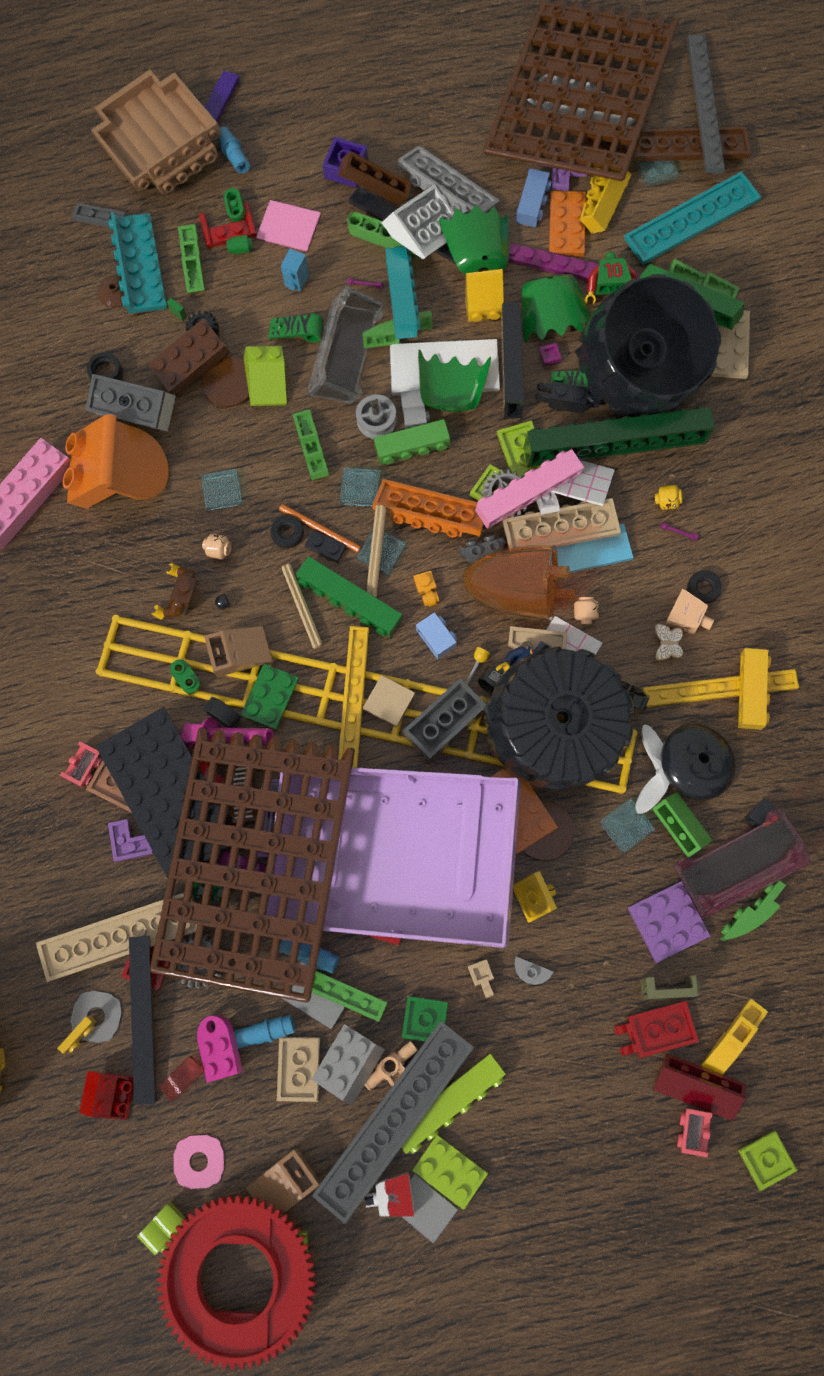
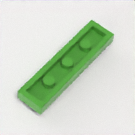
(348, 996)

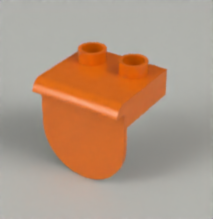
(111, 460)

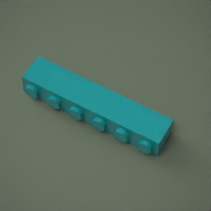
(401, 292)

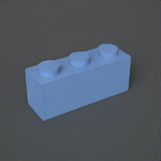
(533, 198)

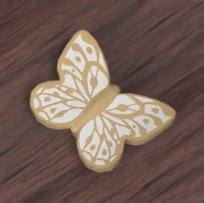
(669, 642)

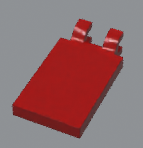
(658, 1030)

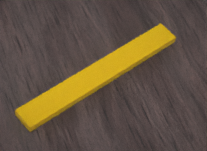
(714, 689)
(354, 691)

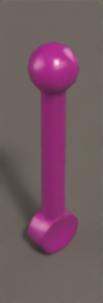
(379, 285)
(694, 536)

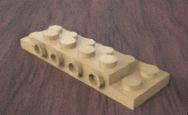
(565, 527)

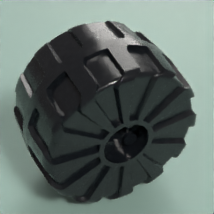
(673, 329)
(526, 727)

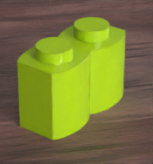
(160, 1228)

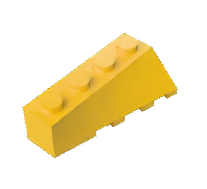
(602, 202)

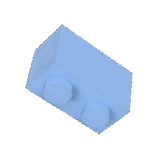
(436, 635)

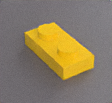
(84, 1028)

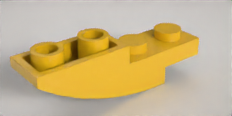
(735, 1038)

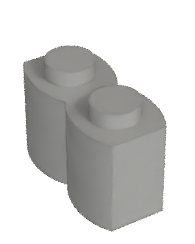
(413, 409)

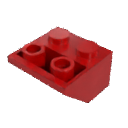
(107, 1095)

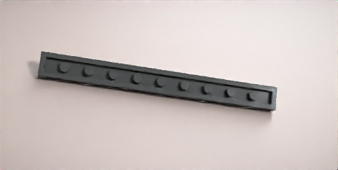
(705, 104)

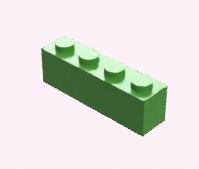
(412, 442)

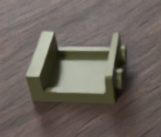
(649, 992)

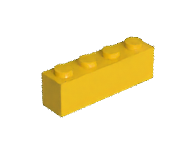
(753, 689)

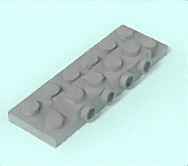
(455, 188)

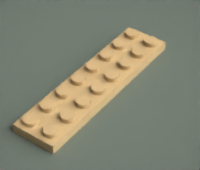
(103, 940)

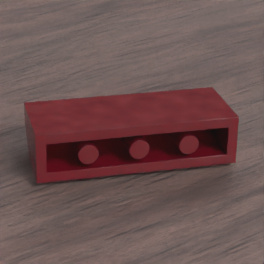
(700, 1087)

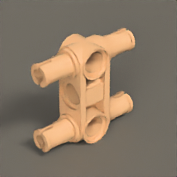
(399, 1058)

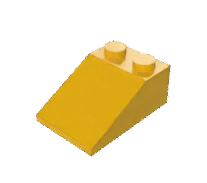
(484, 295)

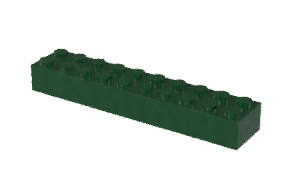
(620, 435)

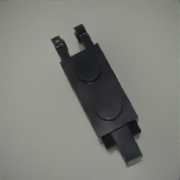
(567, 397)

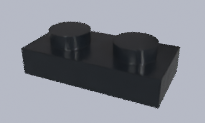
(325, 546)

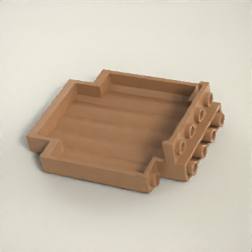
(157, 132)

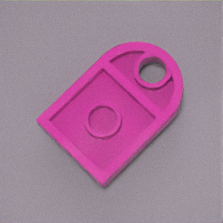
(218, 1048)

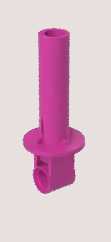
(189, 732)

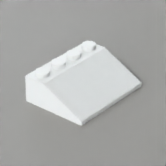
(418, 224)

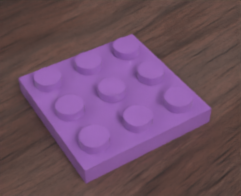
(668, 922)

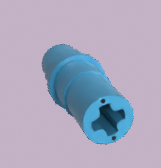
(232, 149)
(326, 960)
(265, 1031)

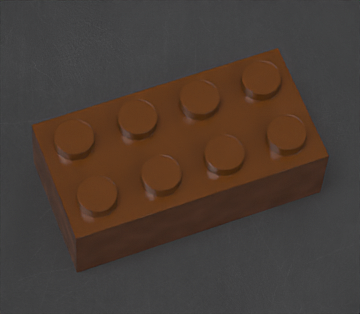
(188, 358)

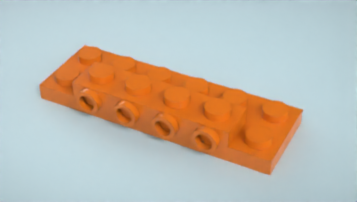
(428, 509)

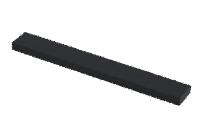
(381, 210)
(142, 1020)

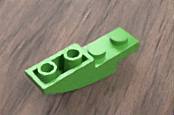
(748, 918)

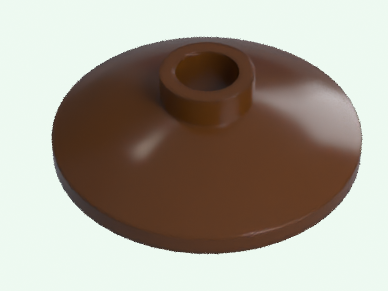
(109, 296)

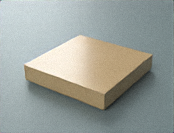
(389, 701)

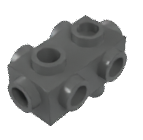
(475, 549)

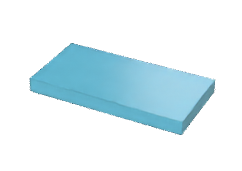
(596, 552)

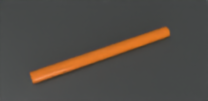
(320, 528)

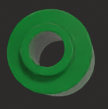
(239, 244)

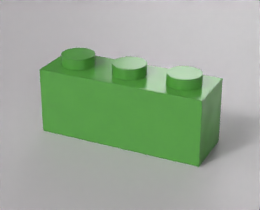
(682, 824)

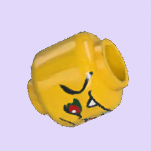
(669, 497)

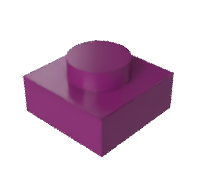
(550, 354)

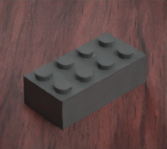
(445, 720)

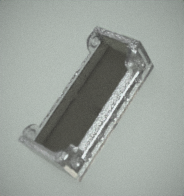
(342, 347)

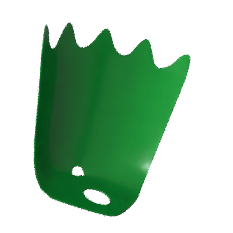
(477, 235)
(553, 305)
(451, 385)

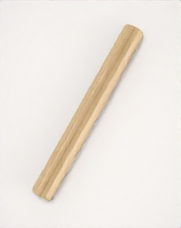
(376, 550)
(302, 606)

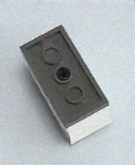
(130, 402)

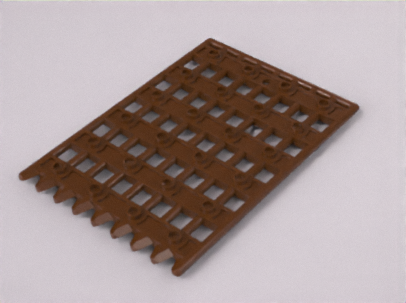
(578, 97)
(249, 880)

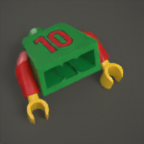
(609, 275)

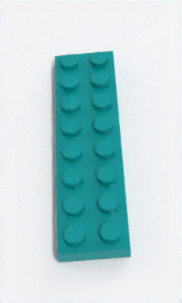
(692, 218)

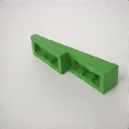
(708, 280)

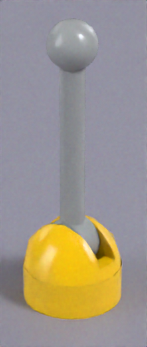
(480, 656)

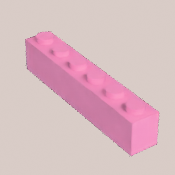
(529, 488)

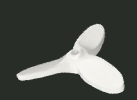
(657, 786)

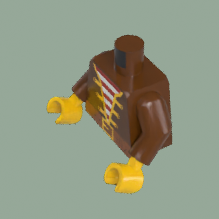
(180, 595)

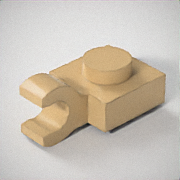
(481, 975)

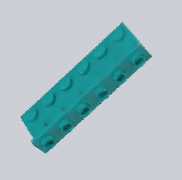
(137, 263)

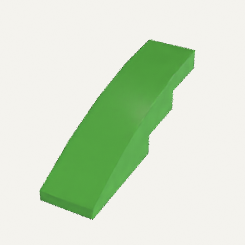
(191, 258)
(385, 334)
(310, 444)

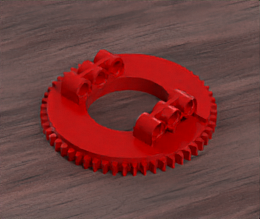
(236, 1335)

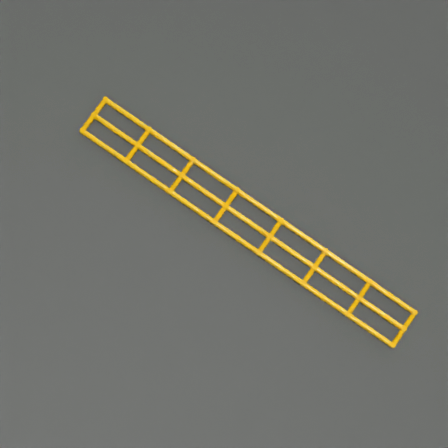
(326, 694)

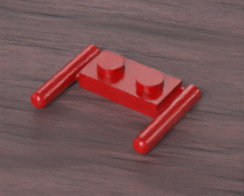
(218, 235)

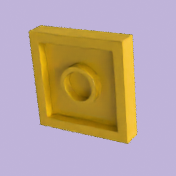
(535, 896)

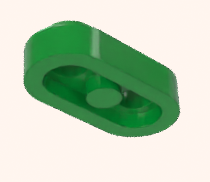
(234, 206)
(184, 676)

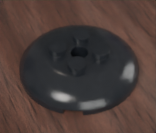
(684, 769)

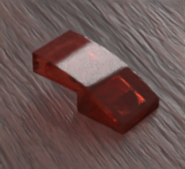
(181, 1078)

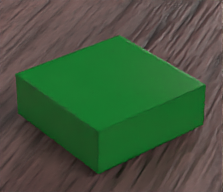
(177, 309)

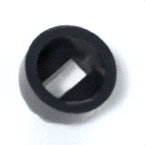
(222, 602)

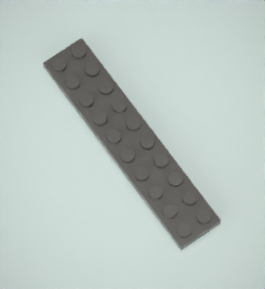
(392, 1122)

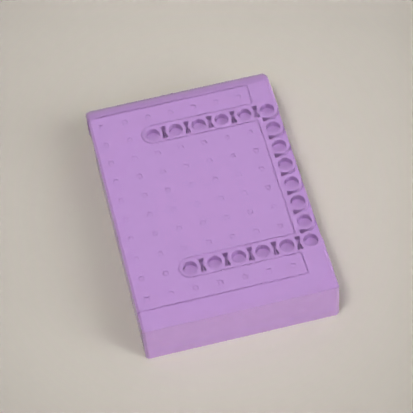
(415, 856)

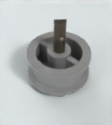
(376, 416)

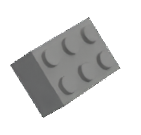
(348, 1064)

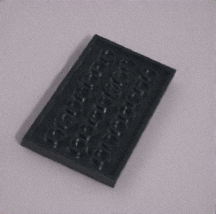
(152, 775)

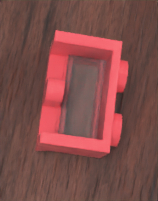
(82, 765)
(695, 1132)

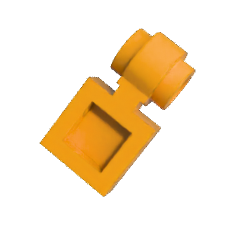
(426, 584)

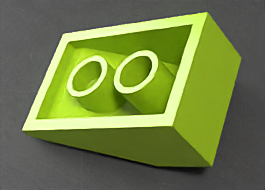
(265, 375)

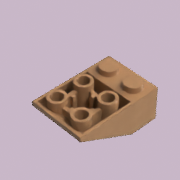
(237, 650)
(285, 1182)

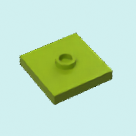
(767, 1160)

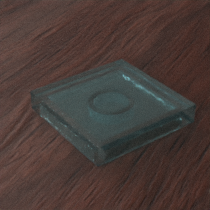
(221, 489)
(391, 552)

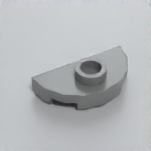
(531, 972)

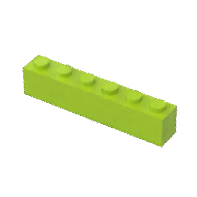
(456, 1099)

